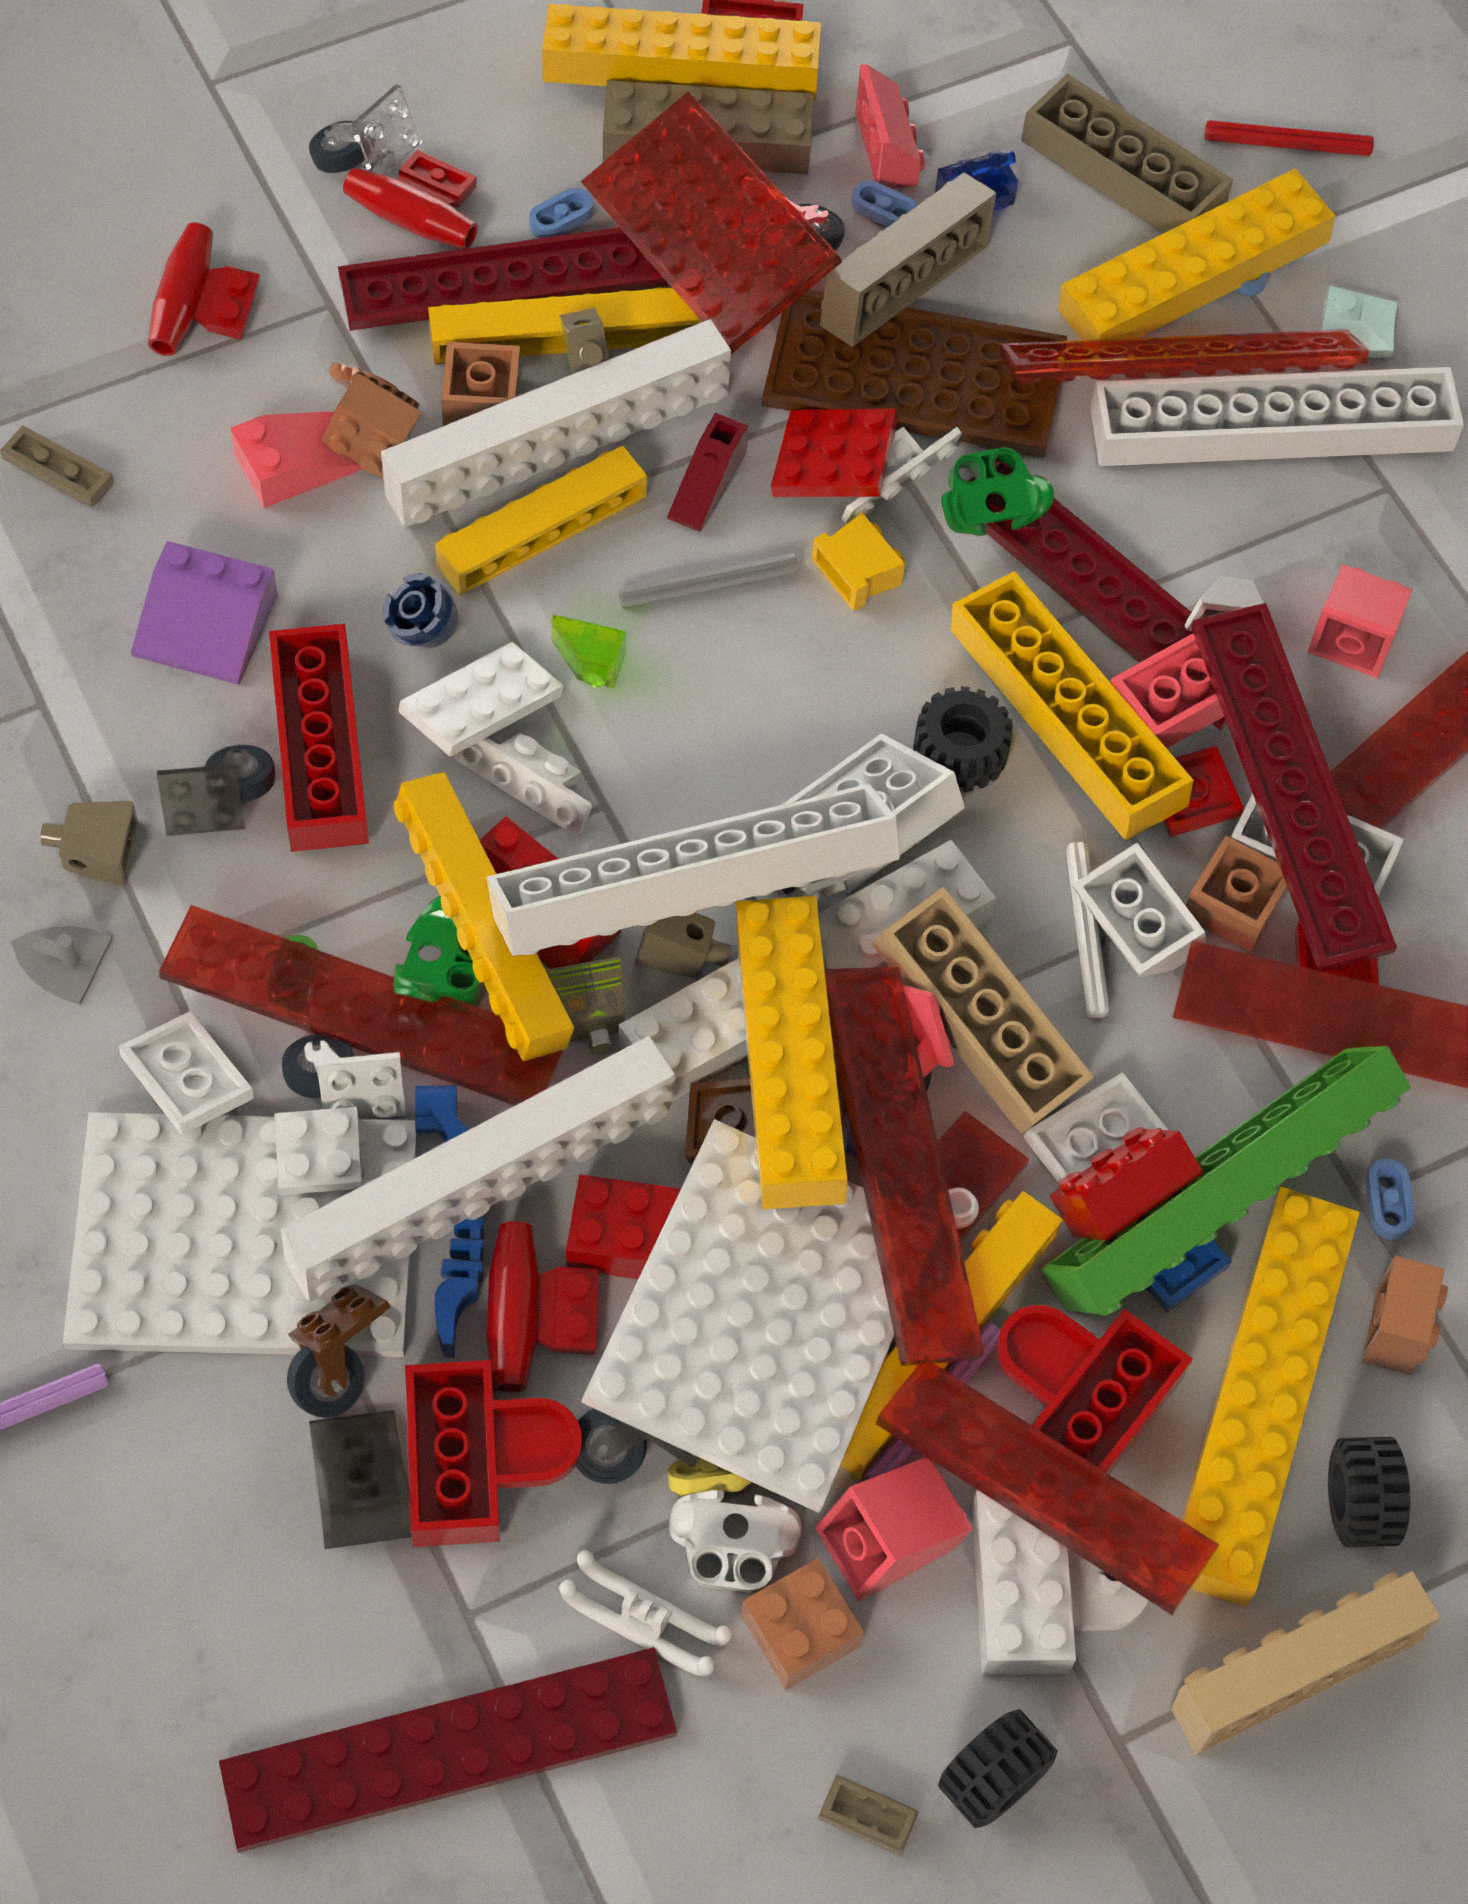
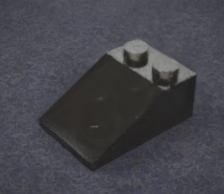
(360, 1479)

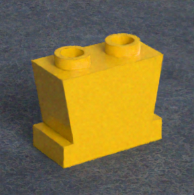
(858, 561)

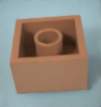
(478, 378)
(368, 423)
(1238, 893)
(1405, 1315)
(802, 1623)

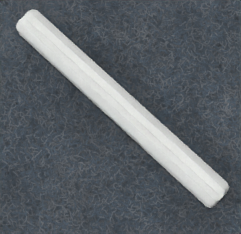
(1087, 936)

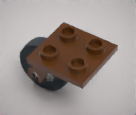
(325, 1372)

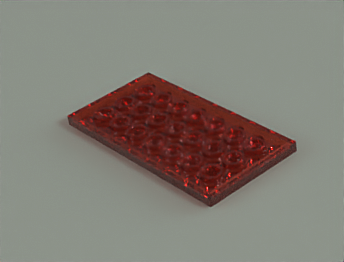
(711, 222)

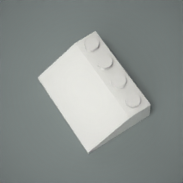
(910, 784)

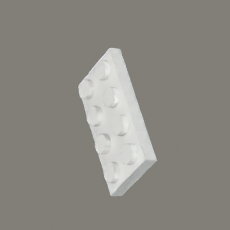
(480, 699)

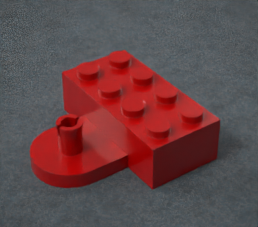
(1093, 1388)
(472, 1446)

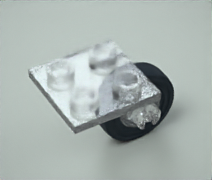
(371, 142)

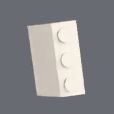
(1140, 912)

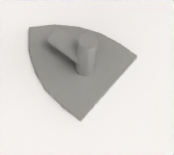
(62, 959)

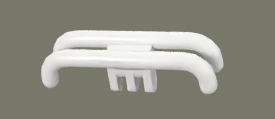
(643, 1617)

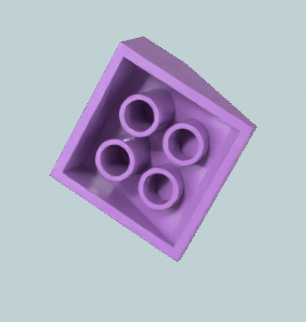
(204, 612)

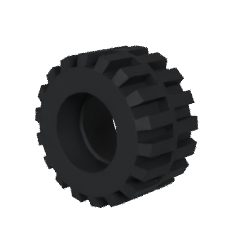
(970, 714)
(1369, 1491)
(997, 1768)

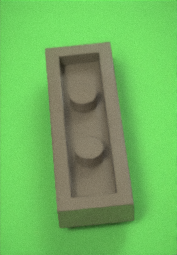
(57, 466)

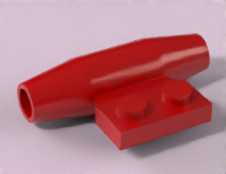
(419, 199)
(192, 291)
(533, 1308)

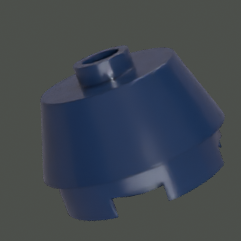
(421, 612)

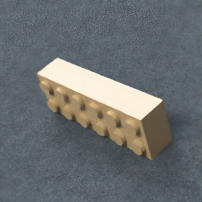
(984, 1010)
(1304, 1661)

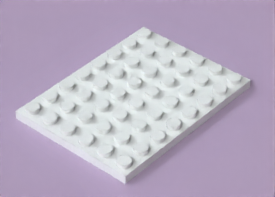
(188, 1244)
(751, 1328)

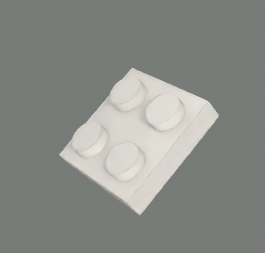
(318, 1150)

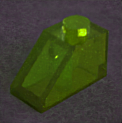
(589, 649)

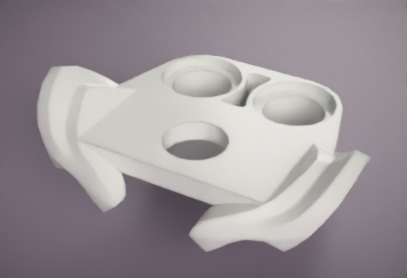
(698, 1525)

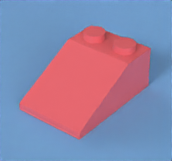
(286, 455)

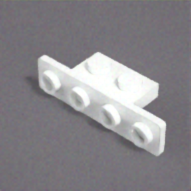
(905, 462)
(531, 777)

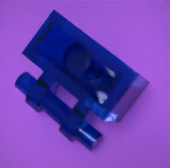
(990, 170)

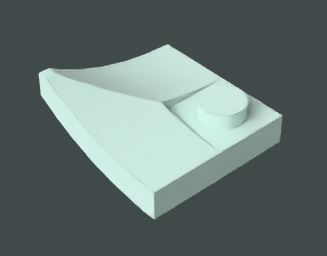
(1364, 315)

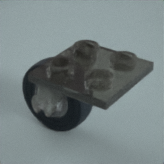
(216, 794)
(616, 1449)

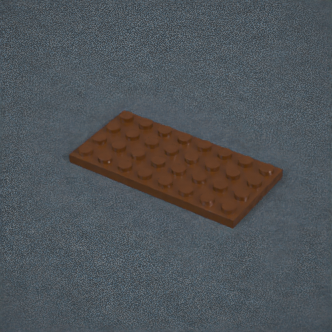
(923, 364)

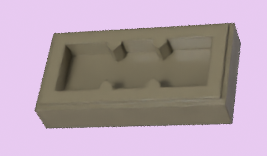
(868, 1815)

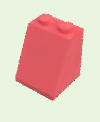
(1359, 620)
(892, 1526)

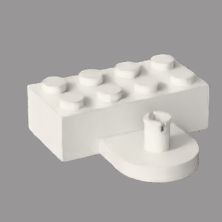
(1037, 1595)

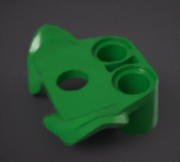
(1025, 495)
(442, 976)

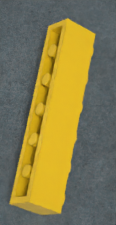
(540, 519)

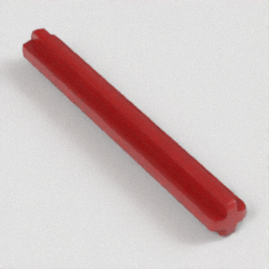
(1288, 138)

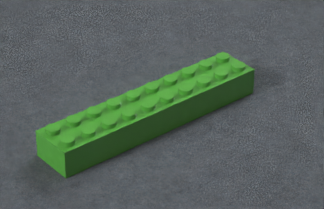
(1237, 1172)

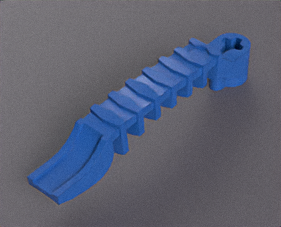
(438, 1112)

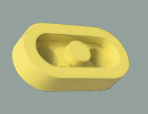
(702, 1478)

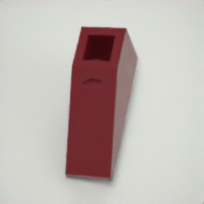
(709, 471)

